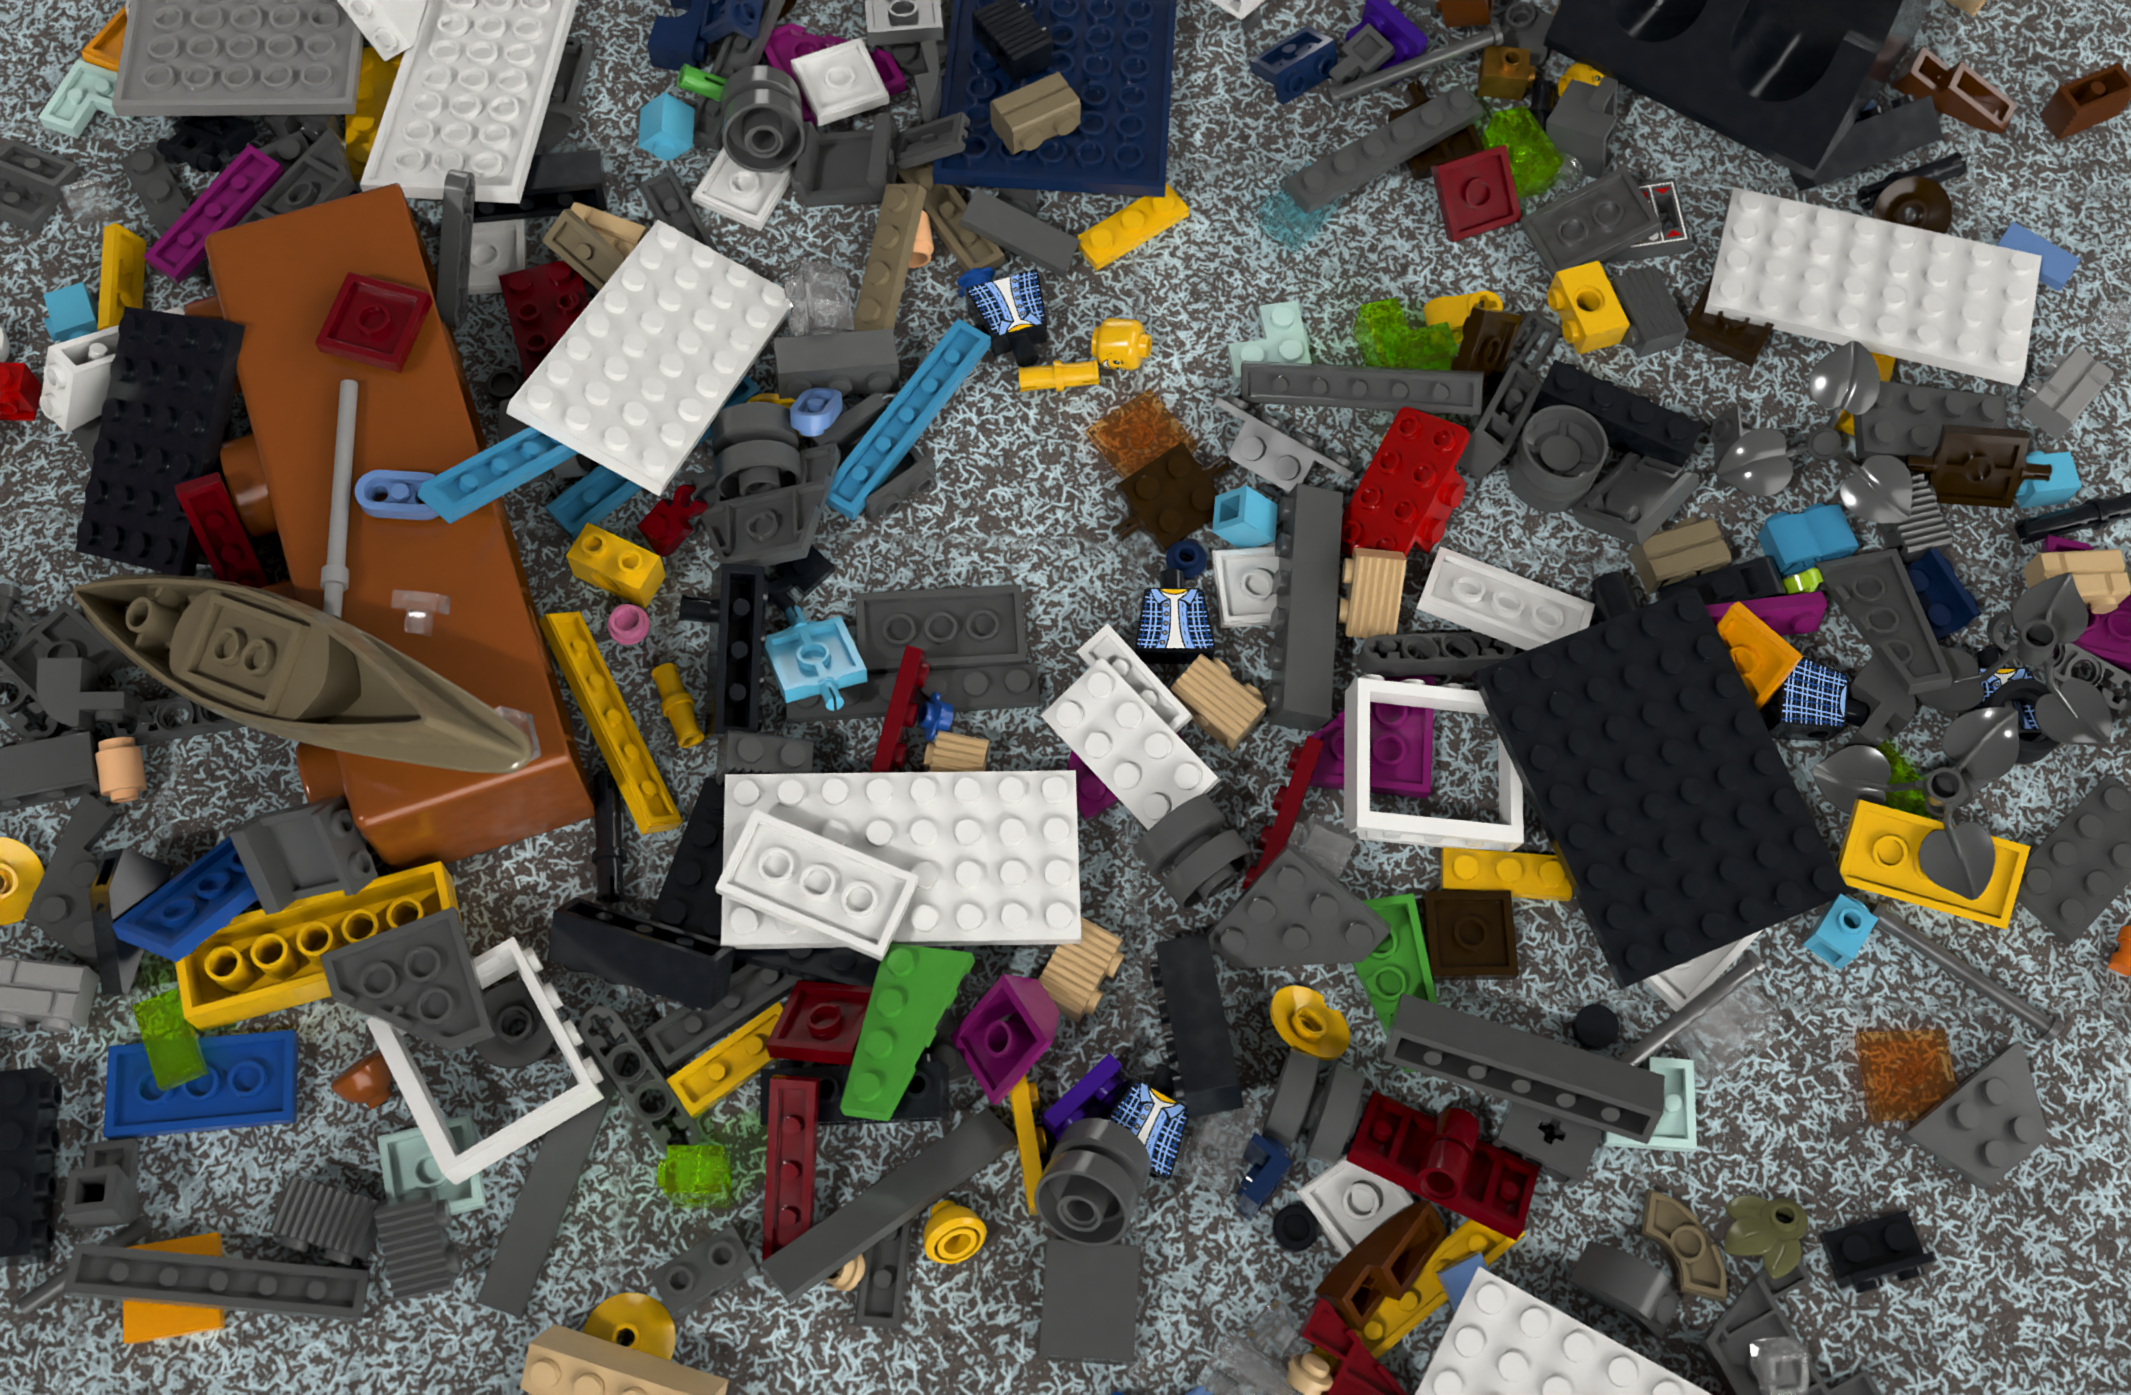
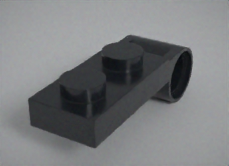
(1731, 584)

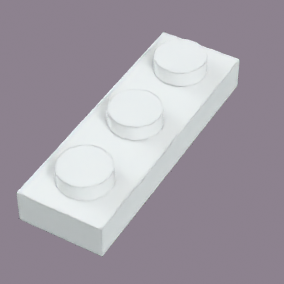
(1133, 670)

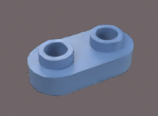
(815, 410)
(402, 495)

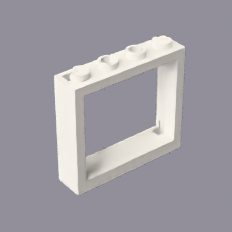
(1420, 829)
(460, 1166)

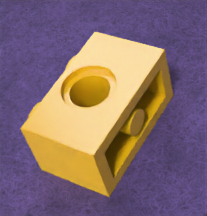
(1589, 289)
(616, 565)

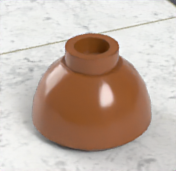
(365, 1081)

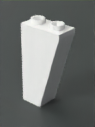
(387, 24)
(80, 377)

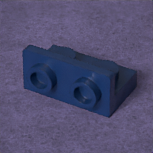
(726, 16)
(1296, 63)
(1942, 595)
(1265, 1176)

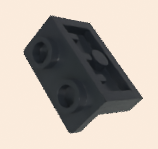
(1873, 1250)

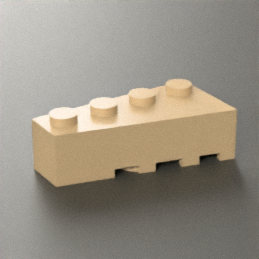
(581, 1364)

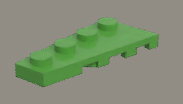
(1398, 961)
(900, 1021)

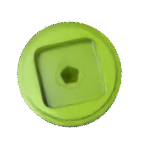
(1803, 582)

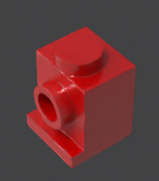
(18, 392)

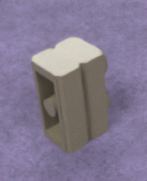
(1035, 113)
(1680, 553)

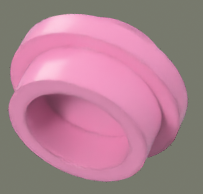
(628, 624)

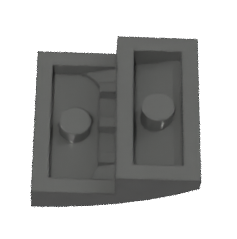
(929, 84)
(34, 173)

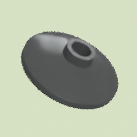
(508, 1005)

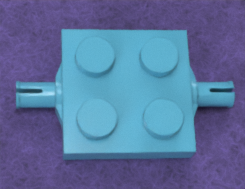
(814, 659)

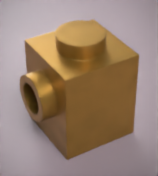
(1505, 72)

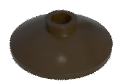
(1921, 194)

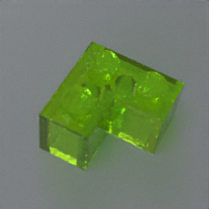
(1388, 342)

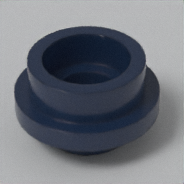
(1190, 569)

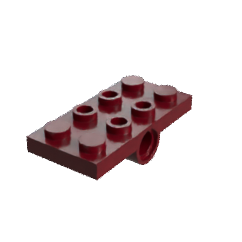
(542, 308)
(1445, 1162)

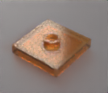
(1138, 434)
(1903, 1073)

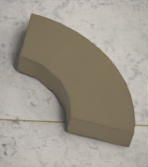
(1688, 1245)

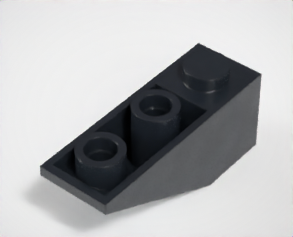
(118, 887)

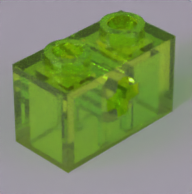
(1530, 151)
(696, 1176)

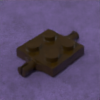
(1453, 147)
(1979, 466)
(1169, 497)

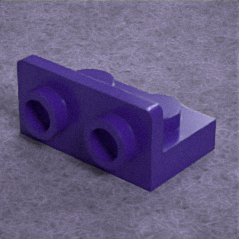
(1395, 28)
(1085, 1098)

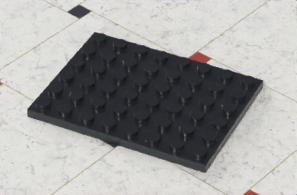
(1658, 786)

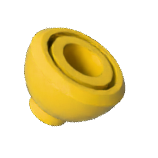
(952, 1233)

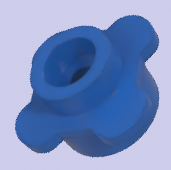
(974, 277)
(935, 716)

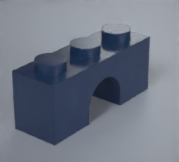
(677, 38)

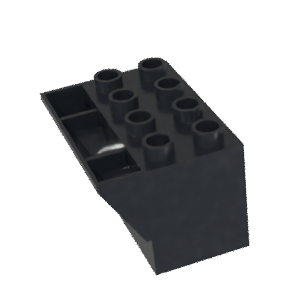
(1756, 71)

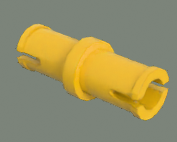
(1058, 376)
(677, 705)

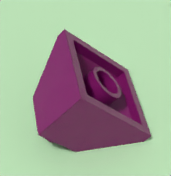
(1005, 1050)

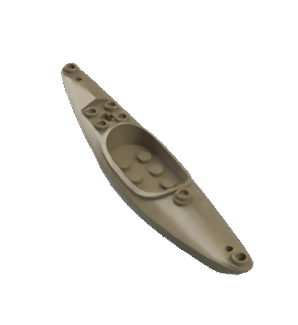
(298, 672)

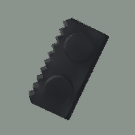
(1013, 38)

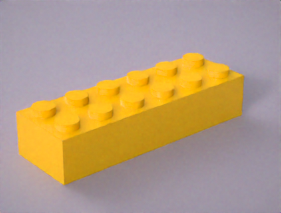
(275, 958)

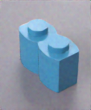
(1807, 538)

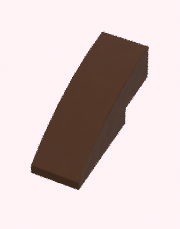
(1955, 91)
(1383, 1264)

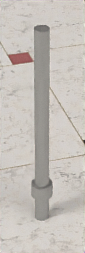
(335, 574)

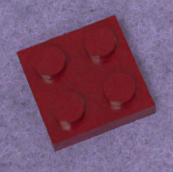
(1476, 193)
(374, 322)
(820, 1023)

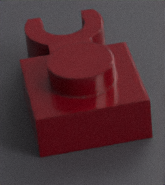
(668, 522)

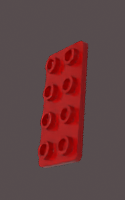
(1407, 487)

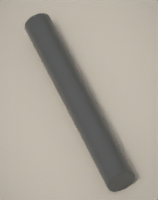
(55, 1284)

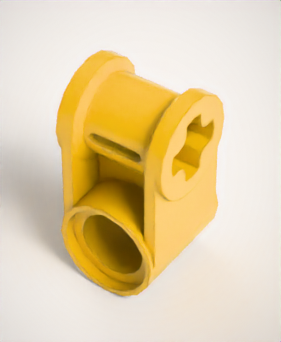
(1457, 308)

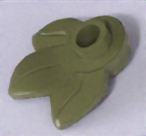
(1760, 1233)

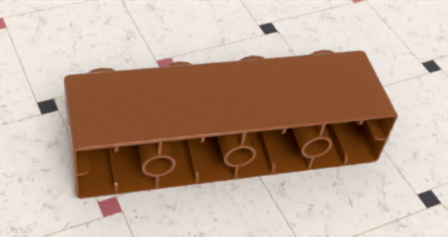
(281, 285)

